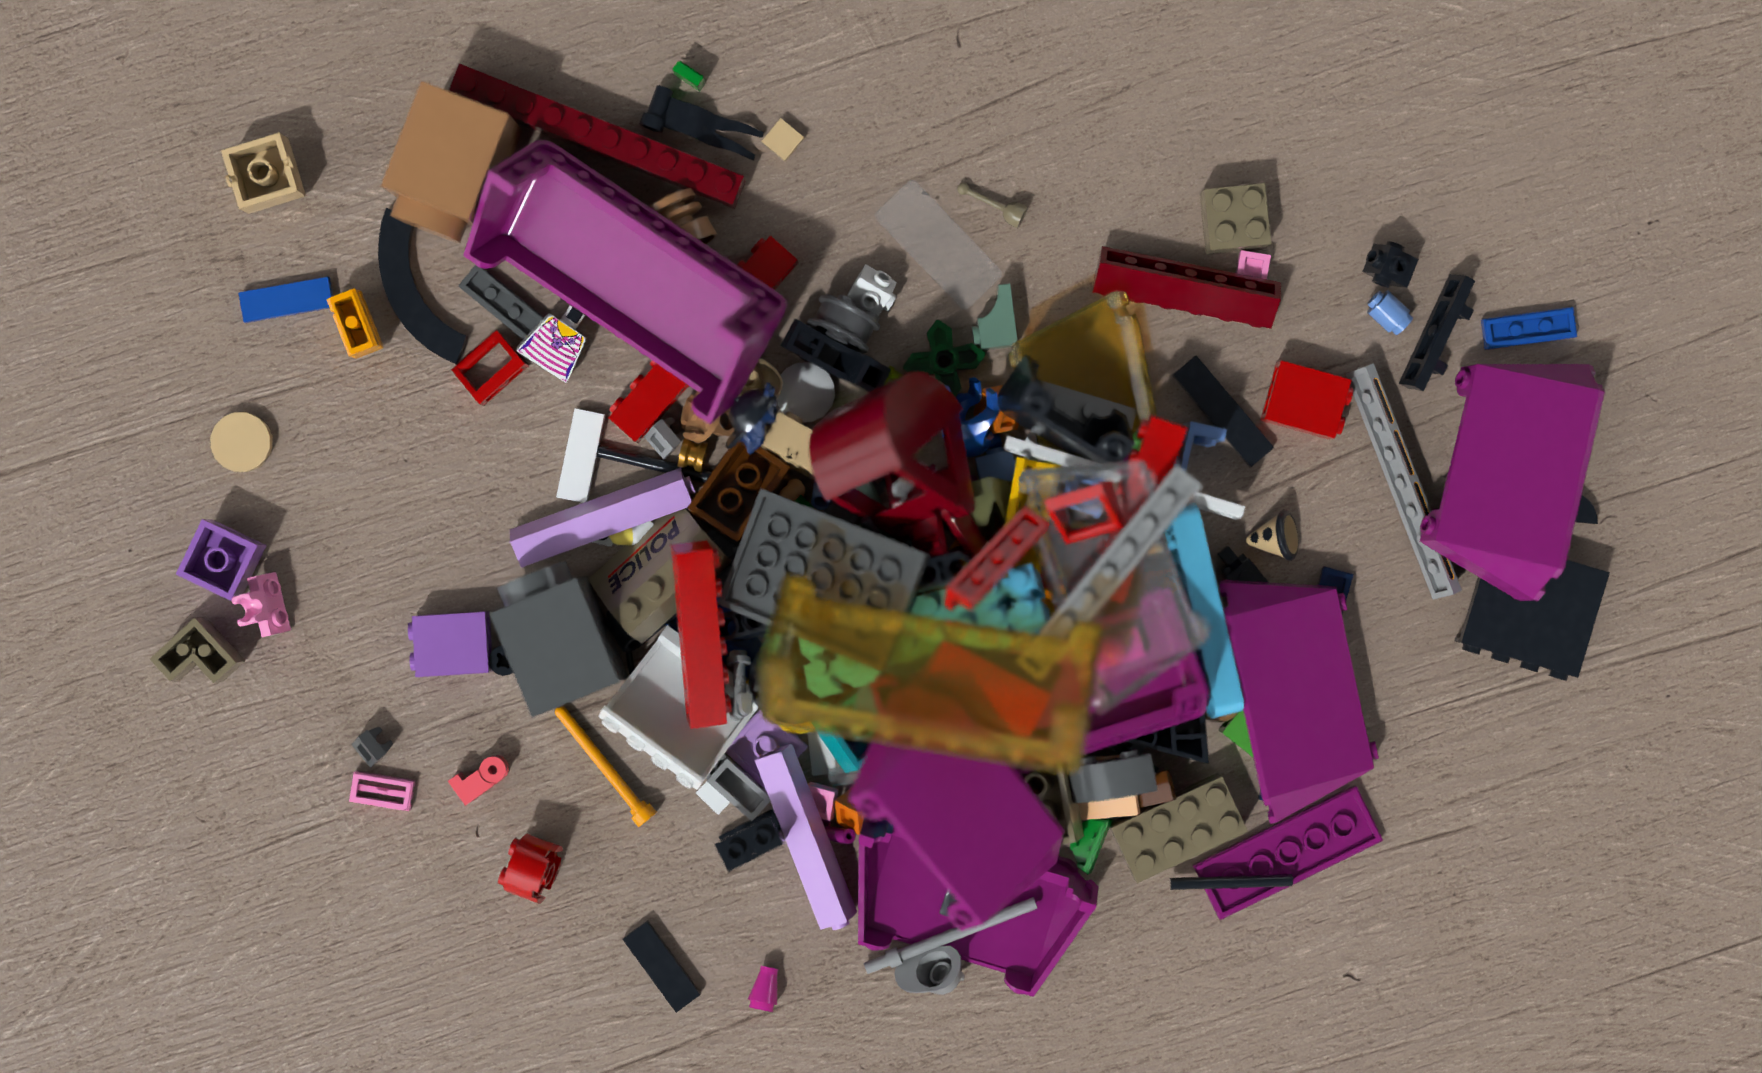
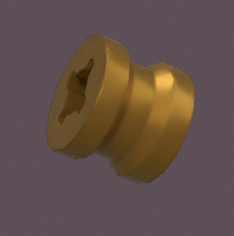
(693, 455)

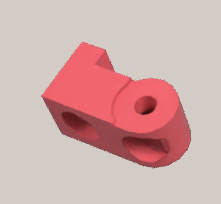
(489, 774)

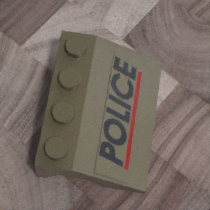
(640, 577)

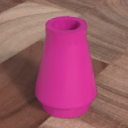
(764, 991)

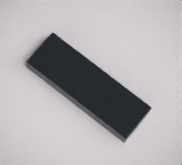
(661, 966)

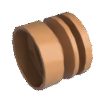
(679, 211)

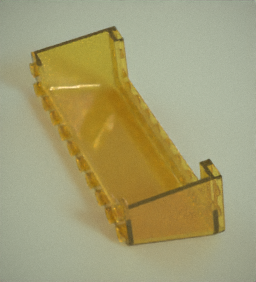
(928, 681)

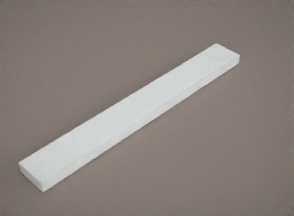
(1063, 459)

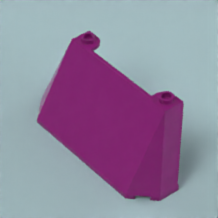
(1516, 473)
(1297, 690)
(966, 820)
(904, 897)

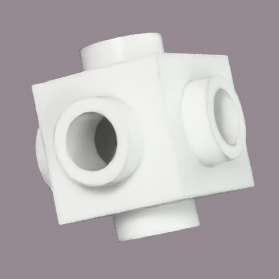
(873, 290)

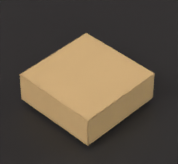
(782, 140)

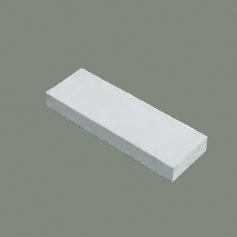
(580, 455)

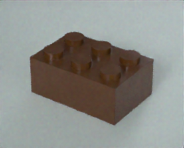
(733, 488)

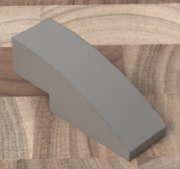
(738, 787)

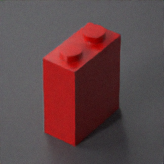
(1307, 400)

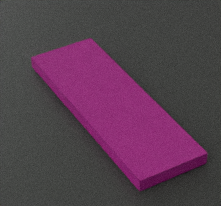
(1292, 846)

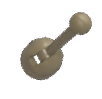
(1012, 213)

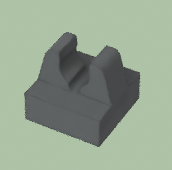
(369, 748)

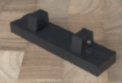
(1436, 333)

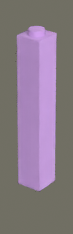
(601, 517)
(806, 837)

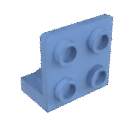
(1203, 435)

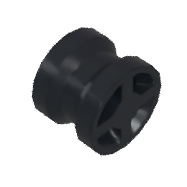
(497, 666)

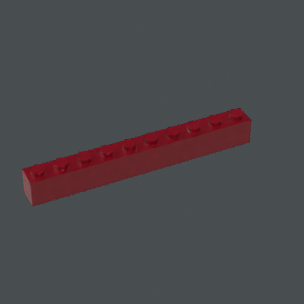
(600, 137)

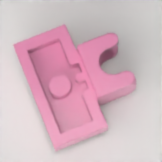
(264, 605)

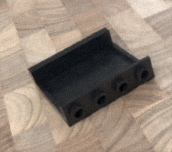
(1540, 632)

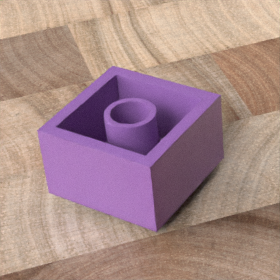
(220, 559)

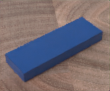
(285, 299)
(1529, 328)

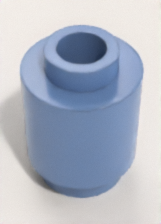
(1389, 312)

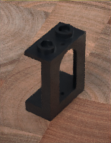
(751, 837)

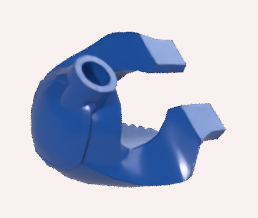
(975, 431)

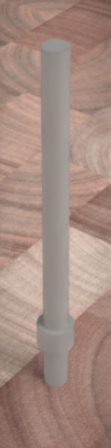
(895, 956)

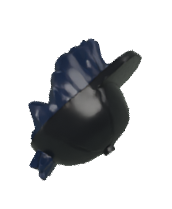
(751, 415)

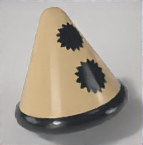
(1277, 536)

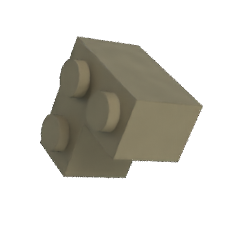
(198, 645)

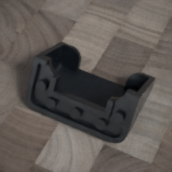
(1030, 404)

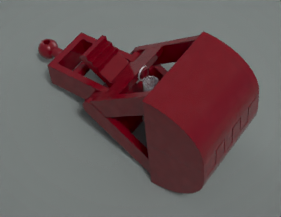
(880, 438)

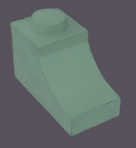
(998, 327)

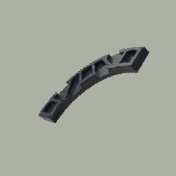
(404, 296)

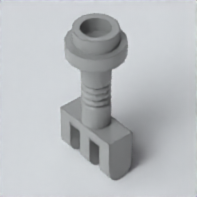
(741, 702)

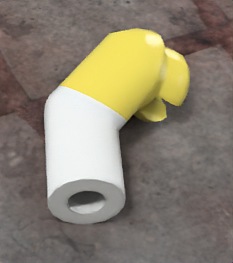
(632, 535)

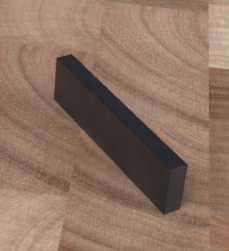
(1223, 411)

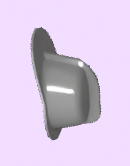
(931, 971)

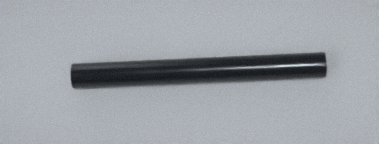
(649, 463)
(1220, 882)

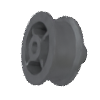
(844, 322)

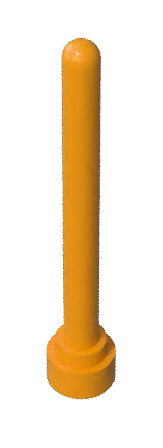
(640, 809)

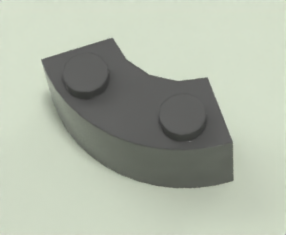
(1113, 778)

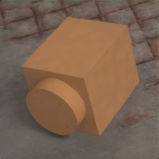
(446, 160)

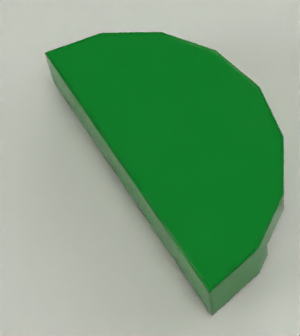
(1088, 848)

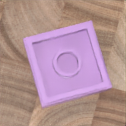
(756, 739)

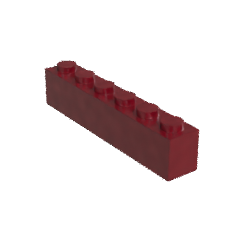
(1188, 287)

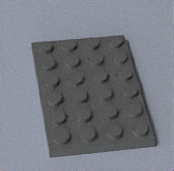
(835, 555)

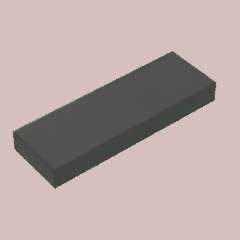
(500, 301)

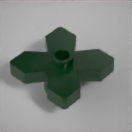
(941, 344)

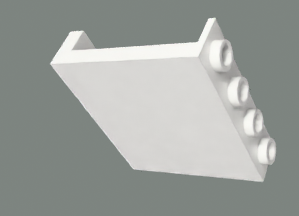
(653, 716)

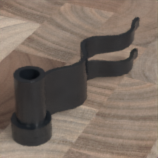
(694, 121)

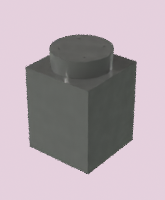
(556, 638)

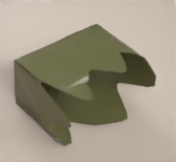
(989, 493)

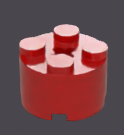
(531, 867)

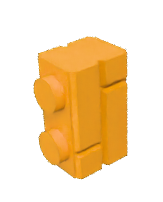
(355, 323)

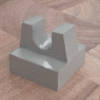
(663, 438)

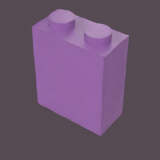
(450, 643)

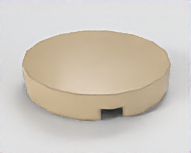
(241, 442)

